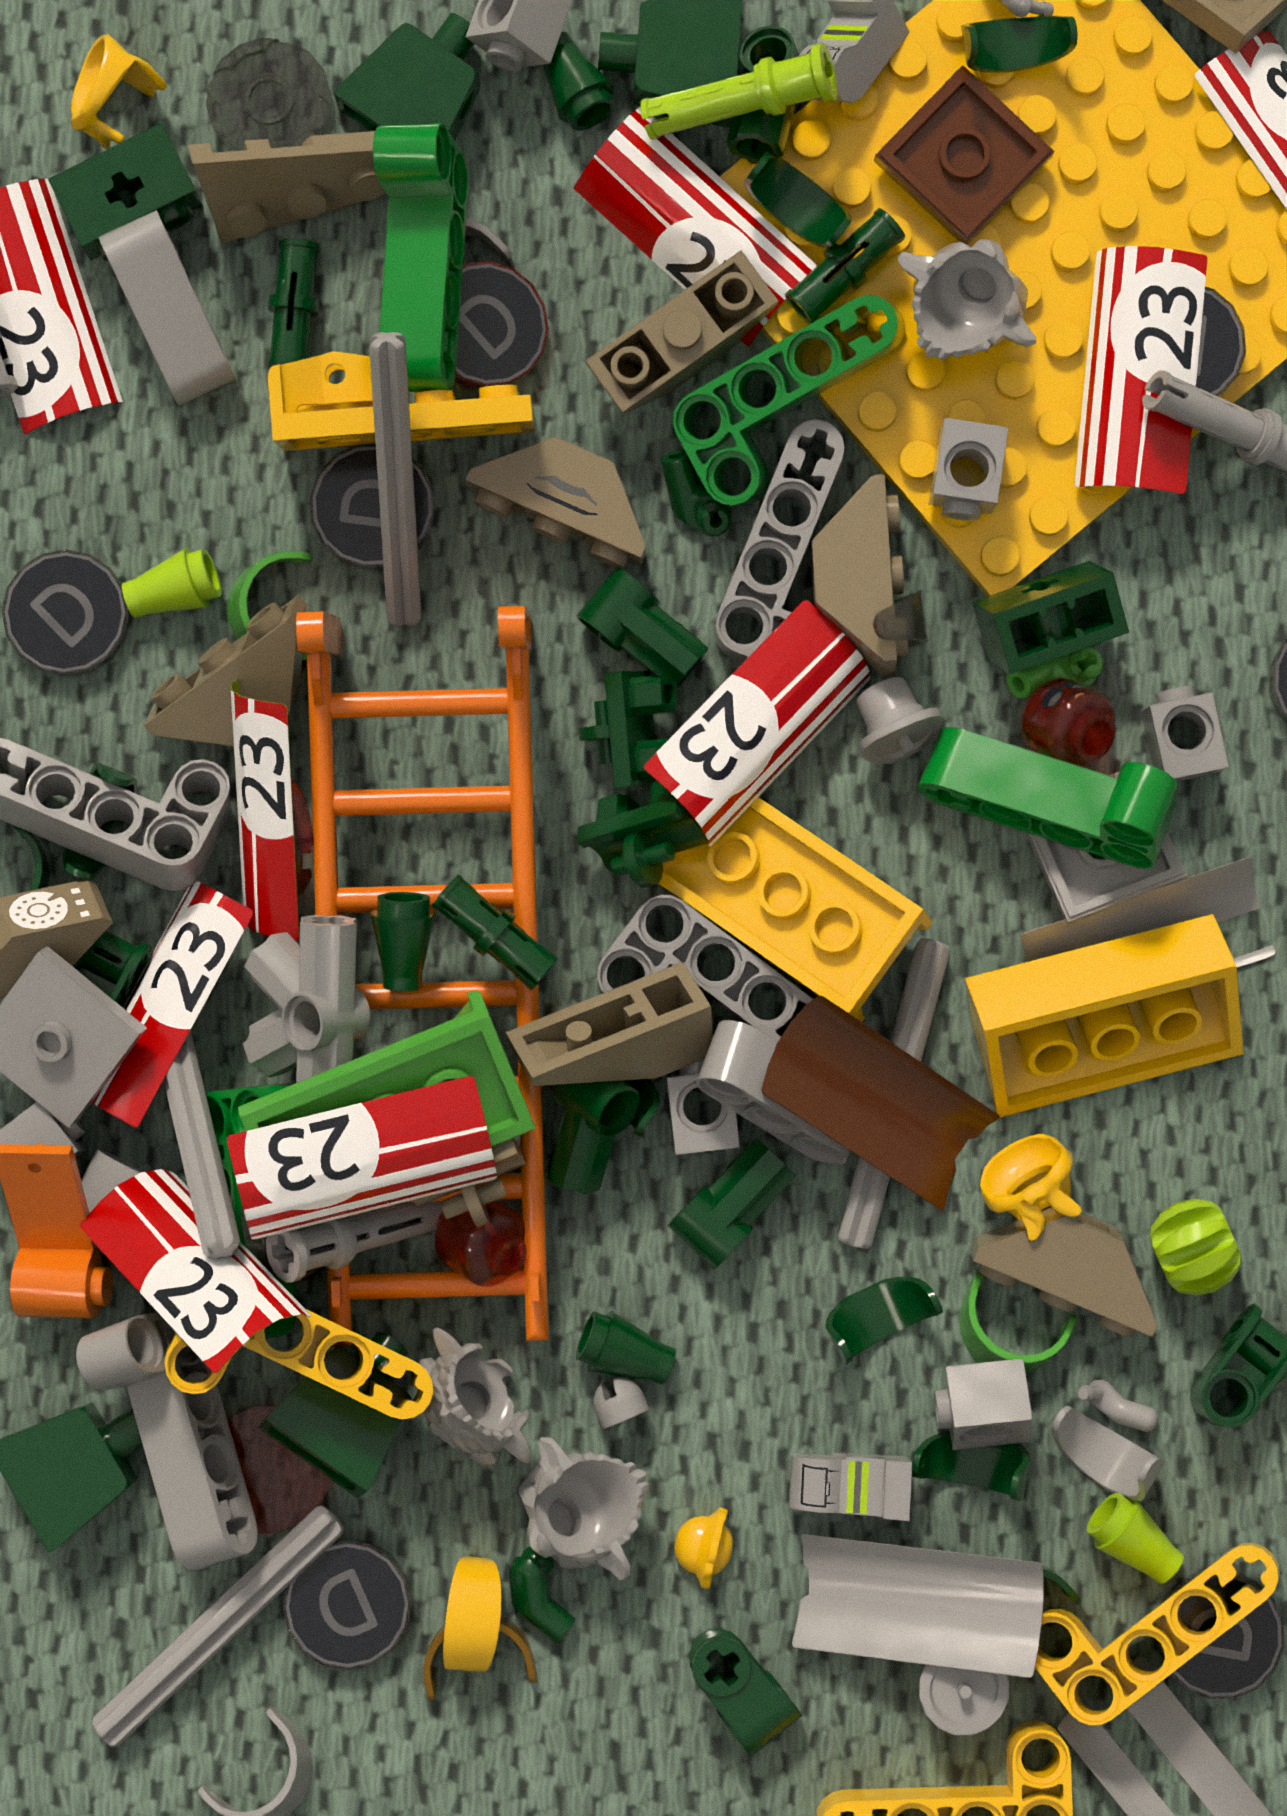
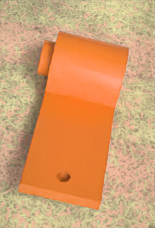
(56, 1262)

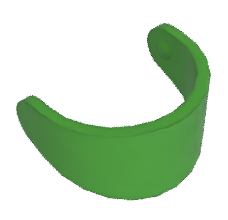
(237, 600)
(985, 1350)

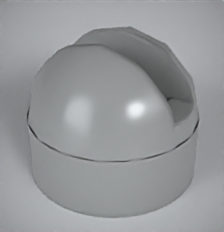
(619, 1407)

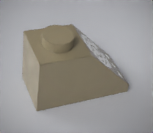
(58, 916)

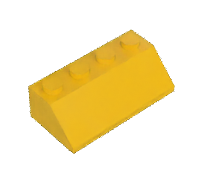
(1106, 1015)

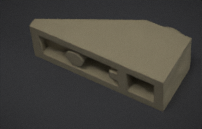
(620, 1034)

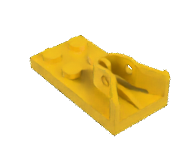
(320, 414)
(798, 904)

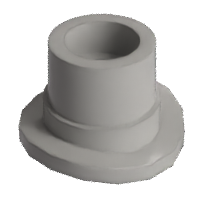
(895, 722)
(962, 1699)

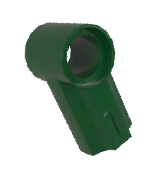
(756, 131)
(635, 623)
(587, 1131)
(723, 1213)

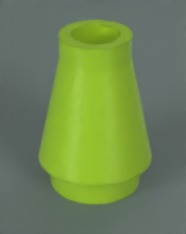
(176, 584)
(1133, 1537)

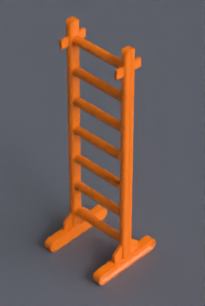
(320, 638)

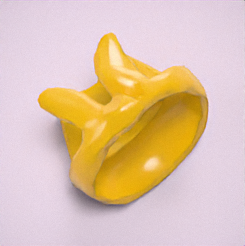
(100, 75)
(1029, 1179)

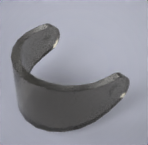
(903, 620)

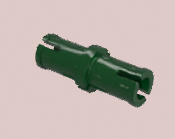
(297, 264)
(814, 295)
(494, 932)

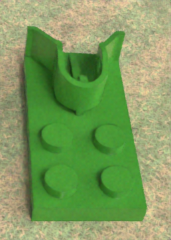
(437, 1055)

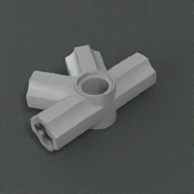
(315, 999)

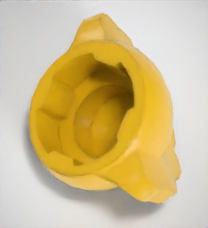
(704, 1546)

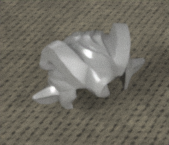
(966, 299)
(472, 1402)
(582, 1507)

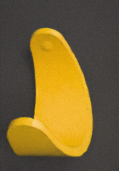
(472, 1615)

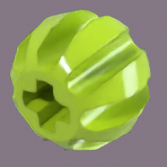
(1195, 1247)

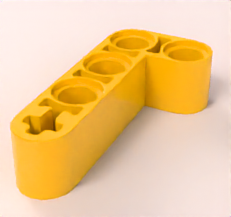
(308, 1359)
(1164, 1625)
(1024, 1787)

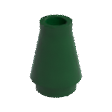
(578, 87)
(402, 937)
(622, 1349)

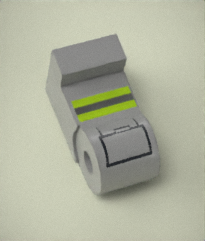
(860, 43)
(851, 1484)

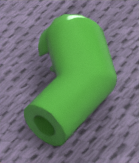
(1078, 666)

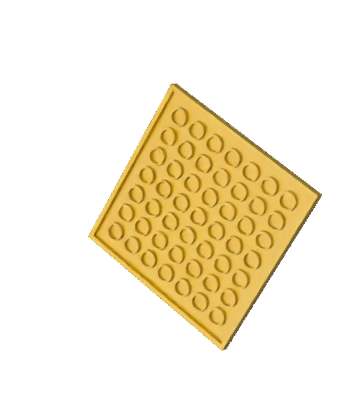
(1131, 166)

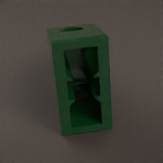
(676, 47)
(414, 80)
(334, 1430)
(69, 1469)

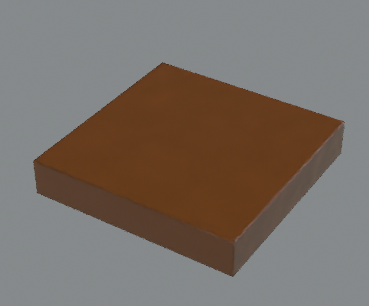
(963, 155)

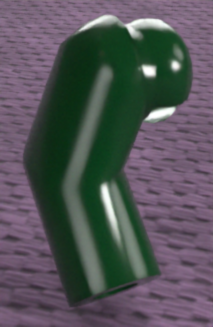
(690, 499)
(531, 1597)

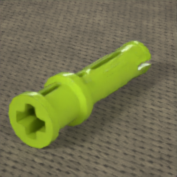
(768, 87)

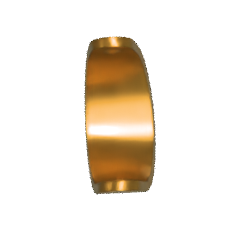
(506, 1627)

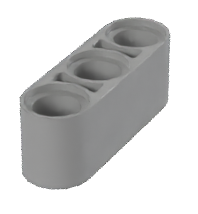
(167, 308)
(734, 1077)

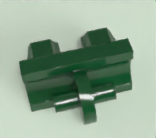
(627, 724)
(642, 837)

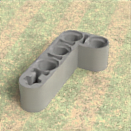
(778, 540)
(98, 801)
(696, 936)
(182, 1439)

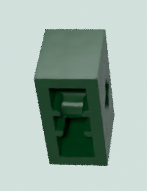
(143, 162)
(1050, 617)

